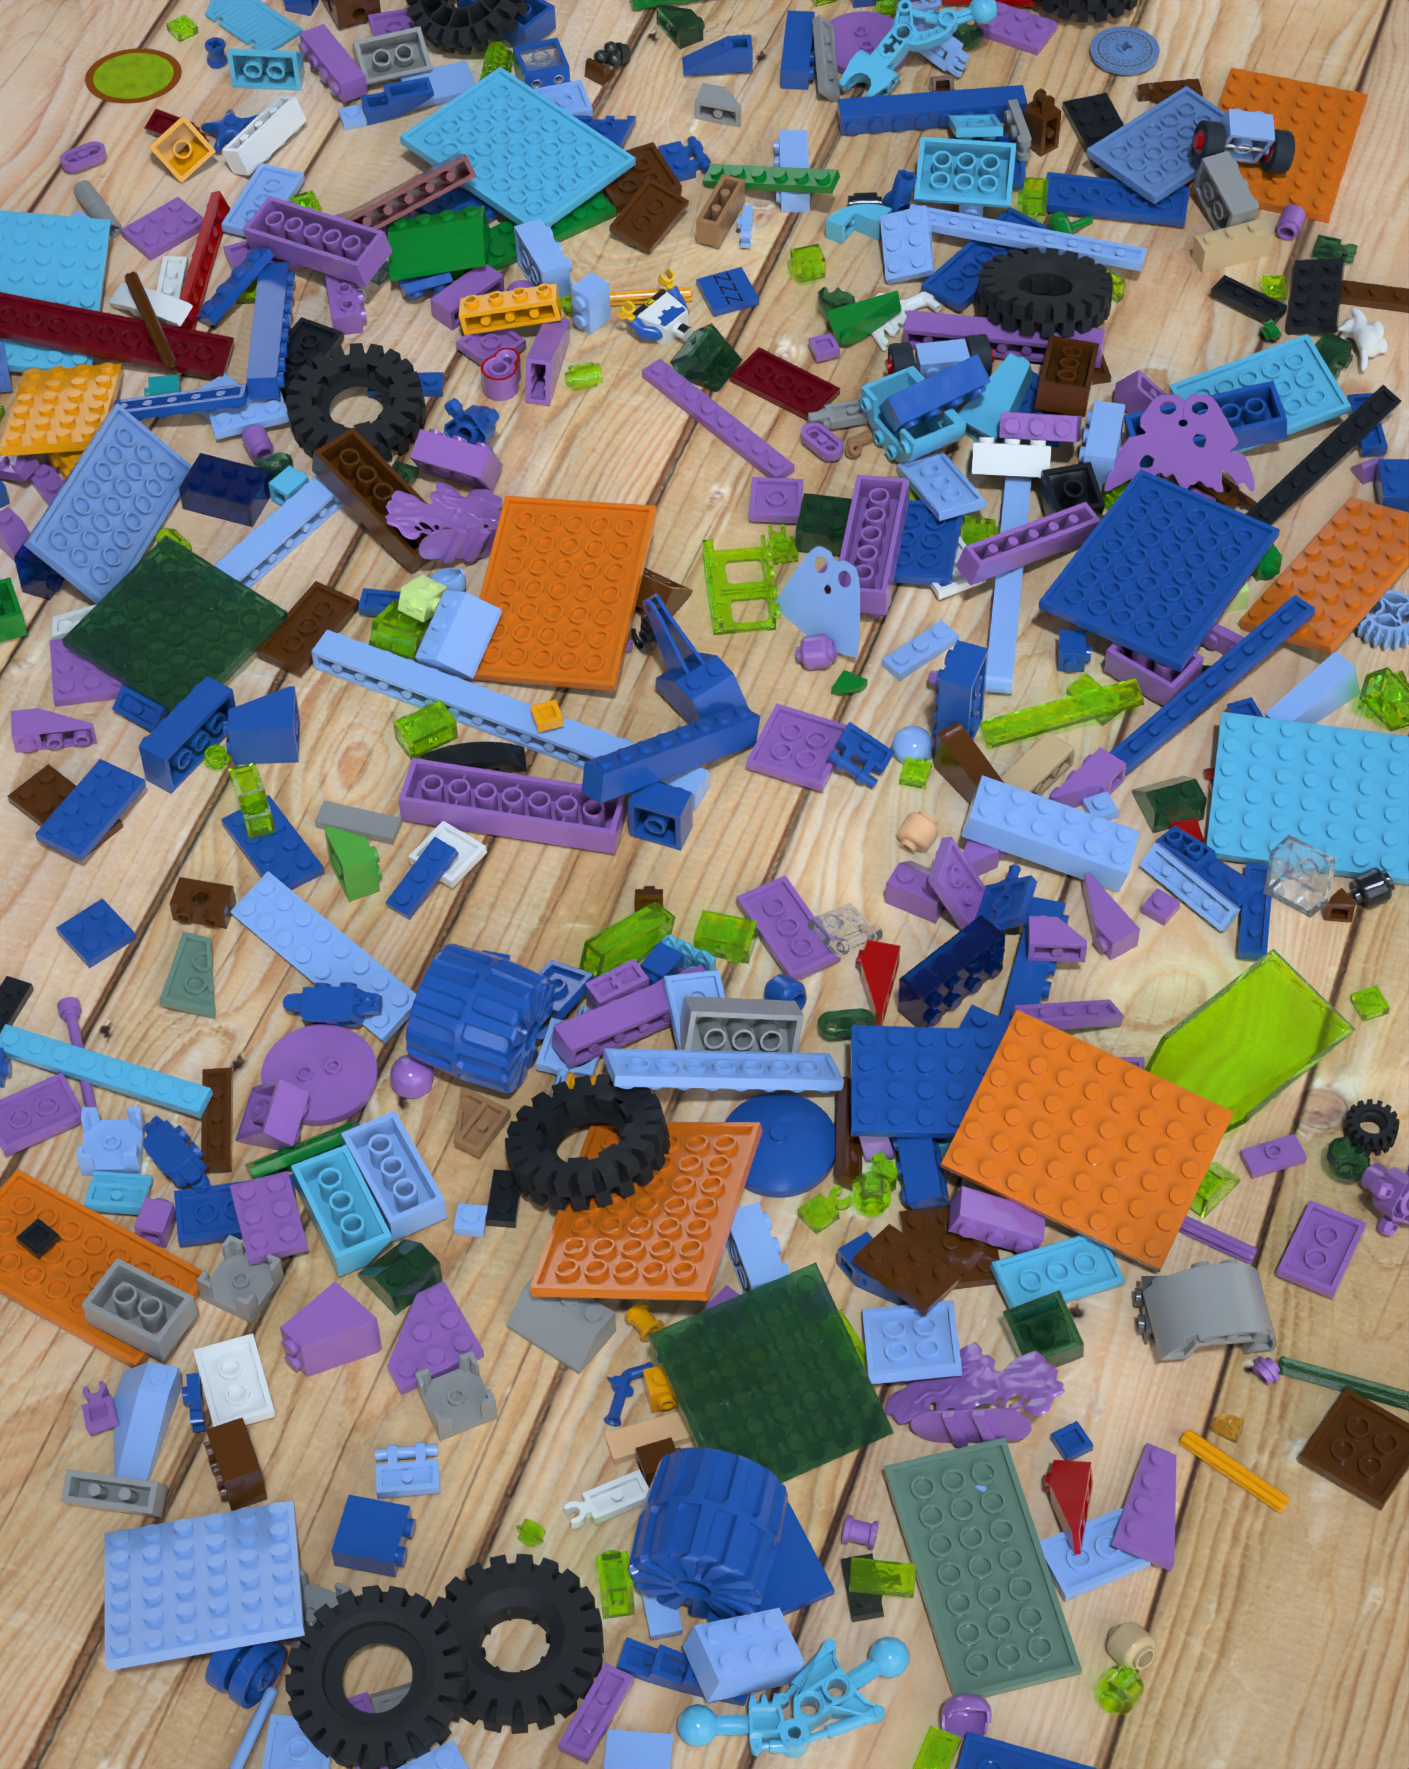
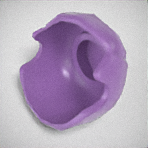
(411, 1077)
(966, 1713)

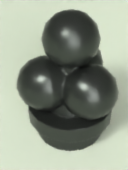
(613, 54)

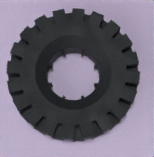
(465, 26)
(1080, 286)
(546, 1599)

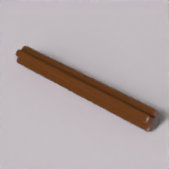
(150, 320)

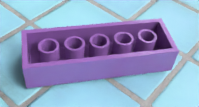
(318, 240)
(875, 538)

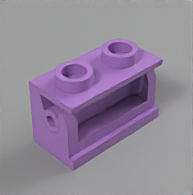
(615, 984)

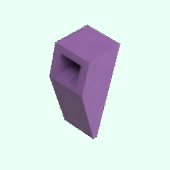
(45, 730)
(1096, 775)

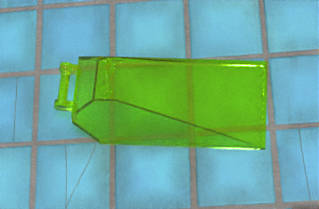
(1251, 1039)

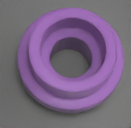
(1266, 1370)

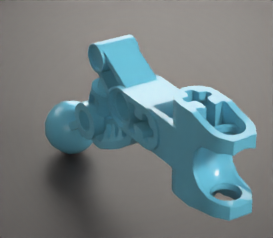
(878, 68)

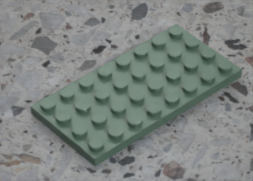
(981, 1570)

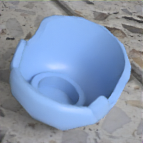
(451, 577)
(912, 743)

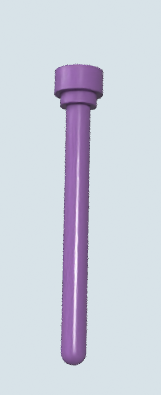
(70, 1010)

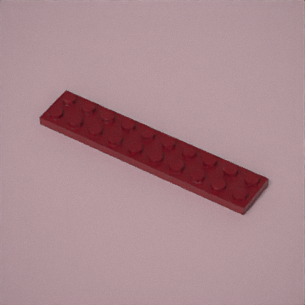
(110, 336)

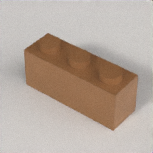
(720, 210)

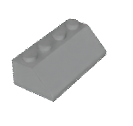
(740, 1024)

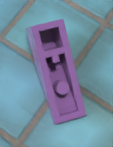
(1110, 926)

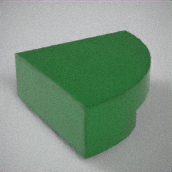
(848, 683)

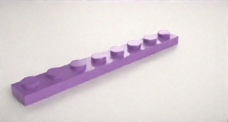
(717, 420)

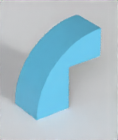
(859, 218)

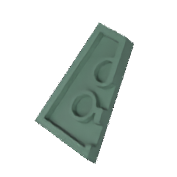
(191, 978)

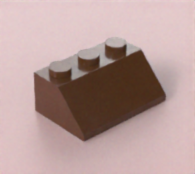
(670, 592)

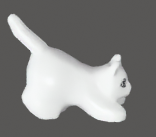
(1367, 336)

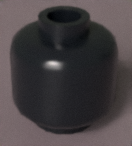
(1372, 887)

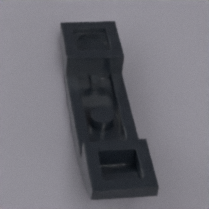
(482, 755)

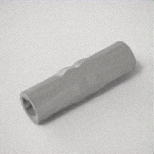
(96, 206)

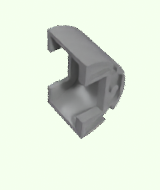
(1209, 1308)

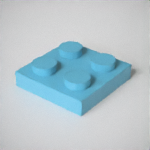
(978, 125)

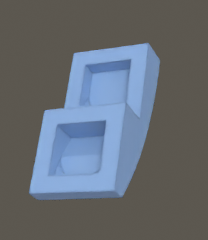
(661, 1620)

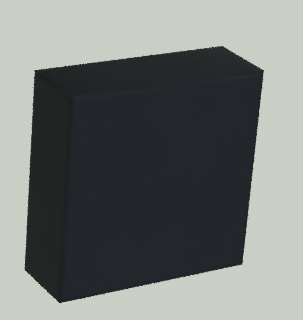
(38, 1238)

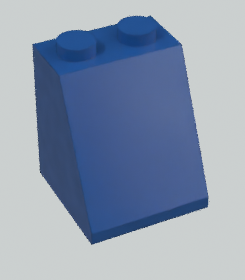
(265, 729)

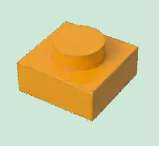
(546, 715)

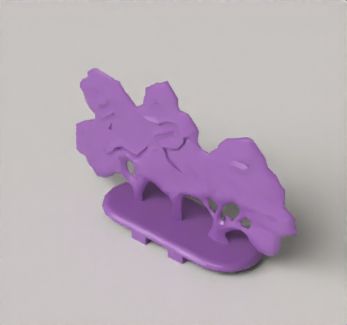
(448, 509)
(977, 1385)

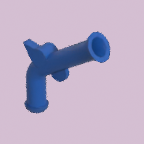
(622, 1389)

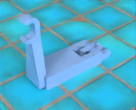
(956, 56)

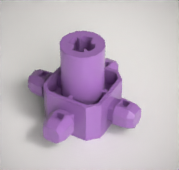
(1390, 1195)

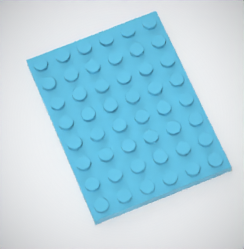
(522, 147)
(52, 262)
(1311, 781)

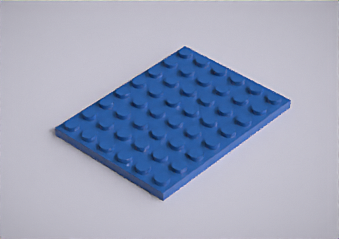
(1159, 570)

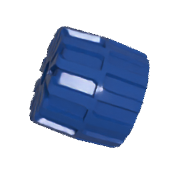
(479, 1017)
(708, 1532)

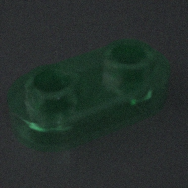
(842, 1022)

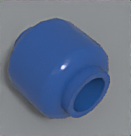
(785, 988)

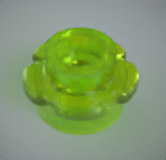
(216, 757)
(530, 1533)

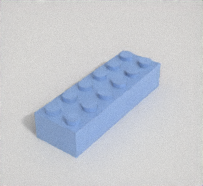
(1050, 833)

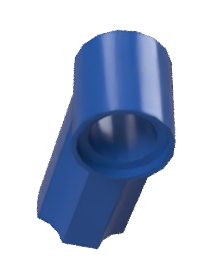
(901, 192)

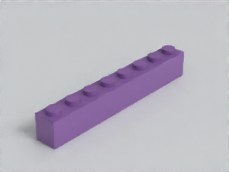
(936, 327)

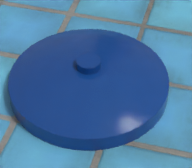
(794, 1144)

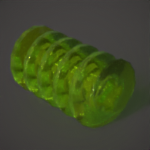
(497, 56)

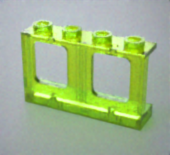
(723, 593)

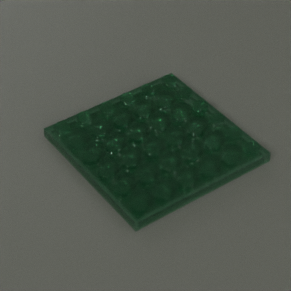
(174, 625)
(773, 1377)

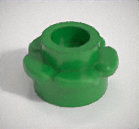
(1270, 330)

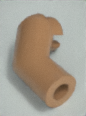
(854, 444)

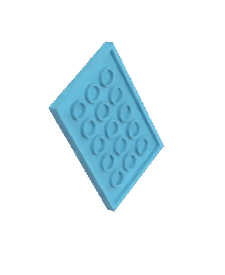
(1300, 376)

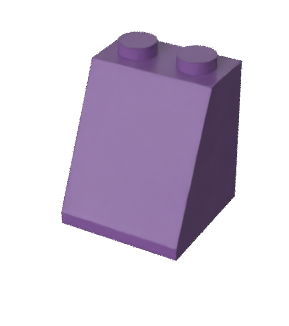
(329, 1333)

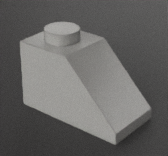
(717, 106)

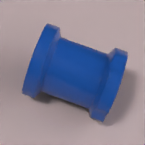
(215, 48)

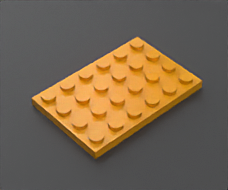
(60, 408)

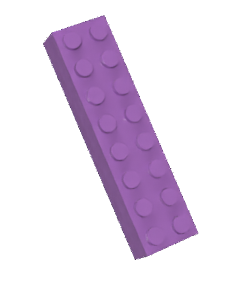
(510, 806)

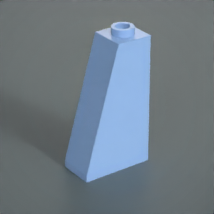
(1319, 693)

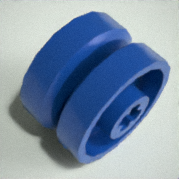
(246, 1671)

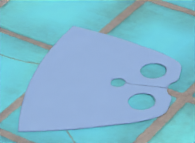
(816, 612)

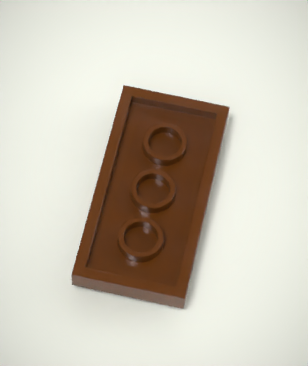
(307, 621)
(44, 794)

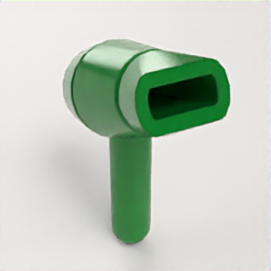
(1061, 223)

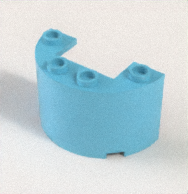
(924, 438)

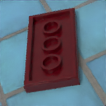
(784, 384)

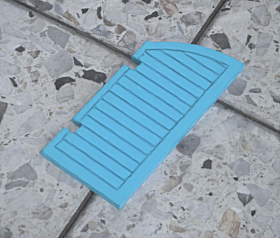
(253, 23)

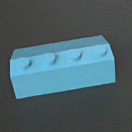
(965, 172)

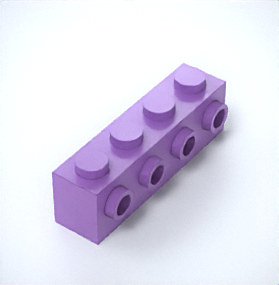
(333, 63)
(345, 305)

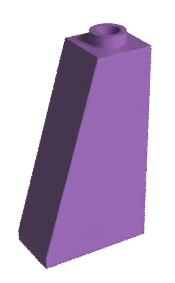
(546, 361)

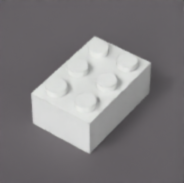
(1010, 457)

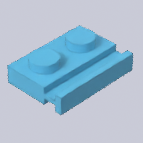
(118, 1192)

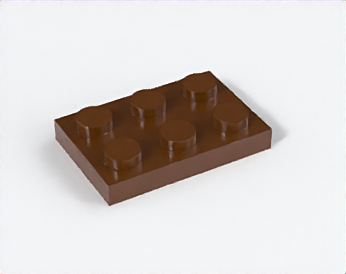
(649, 216)
(907, 1269)

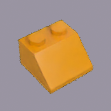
(182, 149)

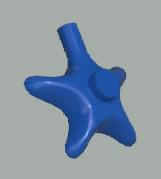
(226, 128)

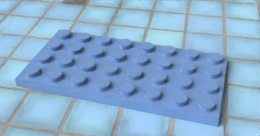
(109, 505)

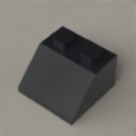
(1069, 487)

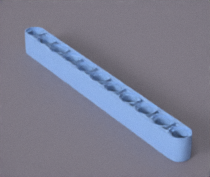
(1007, 594)

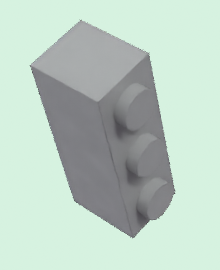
(114, 1493)

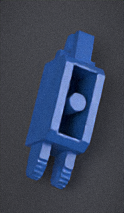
(333, 1005)
(174, 1155)

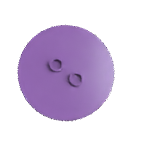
(857, 32)
(330, 1065)

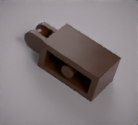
(1043, 123)

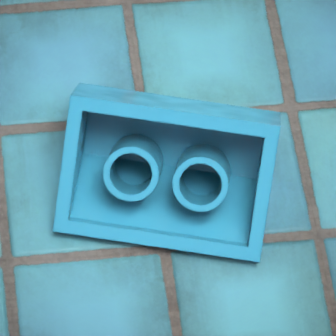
(266, 69)

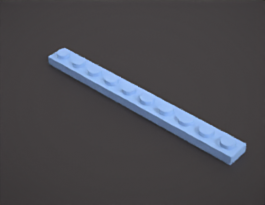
(1025, 237)

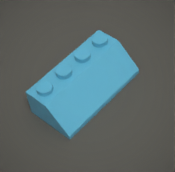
(341, 1209)

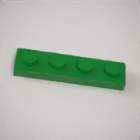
(292, 1155)

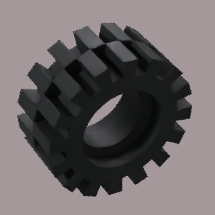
(1371, 1113)

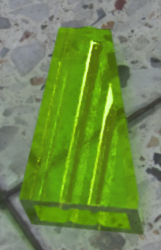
(627, 940)

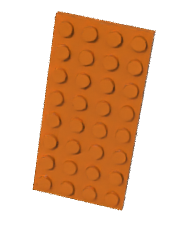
(1340, 573)
(74, 1265)

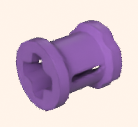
(860, 1532)

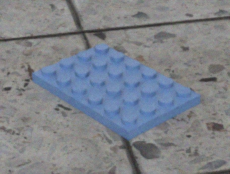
(1155, 148)

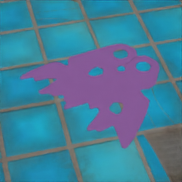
(1175, 450)

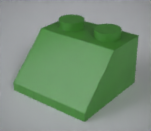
(353, 863)

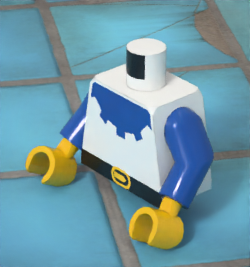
(661, 316)

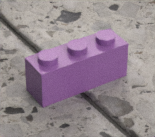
(476, 282)
(1040, 426)
(995, 1221)

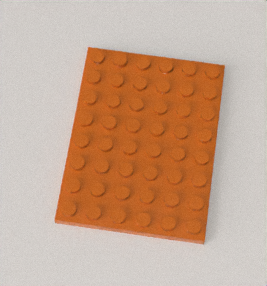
(1323, 131)
(564, 590)
(1087, 1140)
(666, 1234)

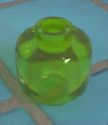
(871, 1193)
(1119, 1690)

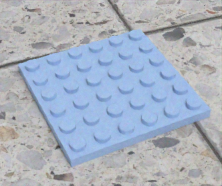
(202, 1585)

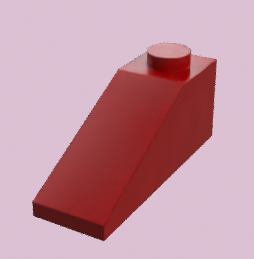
(878, 973)
(1070, 1493)

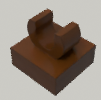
(646, 896)

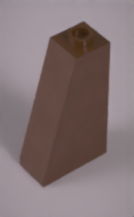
(961, 761)

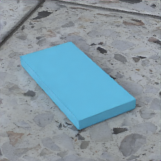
(1072, 1266)

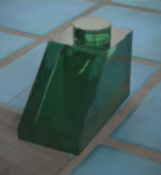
(680, 25)

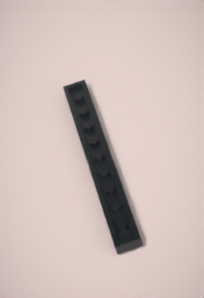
(1325, 456)

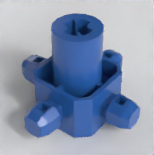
(472, 424)

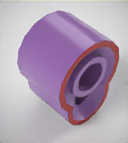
(501, 374)

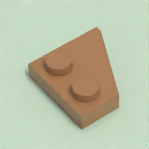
(478, 1122)

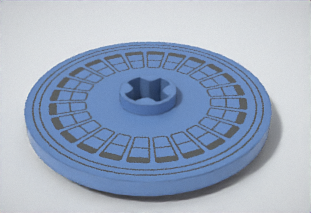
(1124, 50)

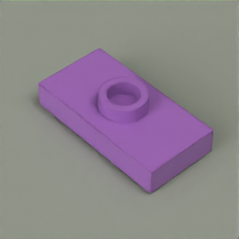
(1273, 1156)

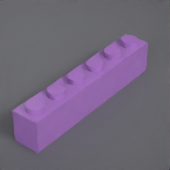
(1027, 543)
(614, 1023)

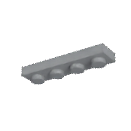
(825, 58)

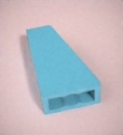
(1003, 394)

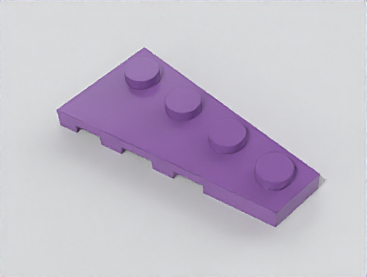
(1149, 1511)

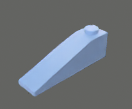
(144, 1411)

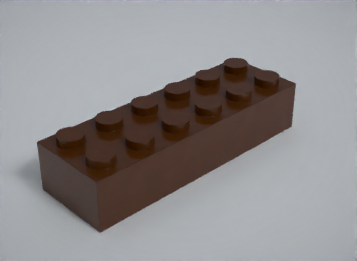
(365, 486)

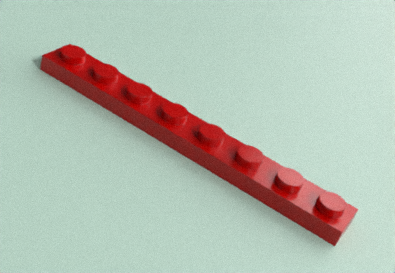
(204, 257)

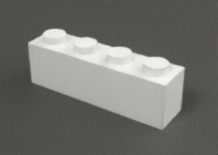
(264, 135)

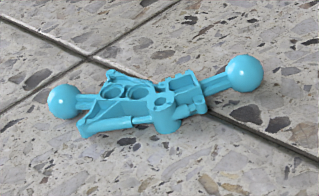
(765, 1719)

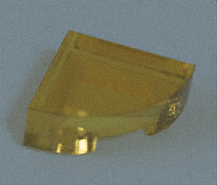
(1228, 1427)

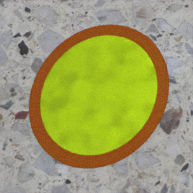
(133, 75)

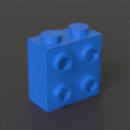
(373, 1536)

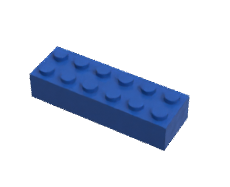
(1251, 412)

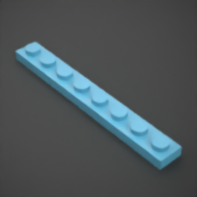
(105, 1071)

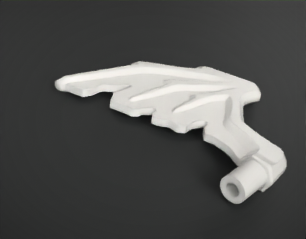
(891, 327)

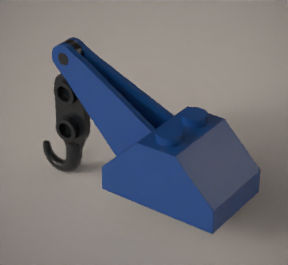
(695, 681)

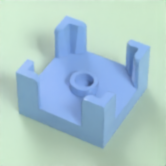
(111, 1143)

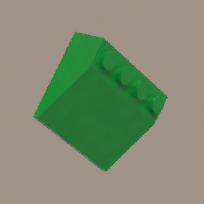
(438, 243)

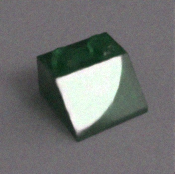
(1170, 802)
(402, 1274)

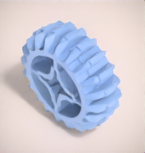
(1387, 624)

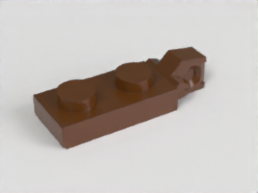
(1161, 90)

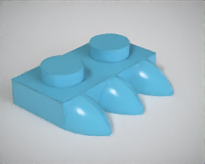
(691, 956)

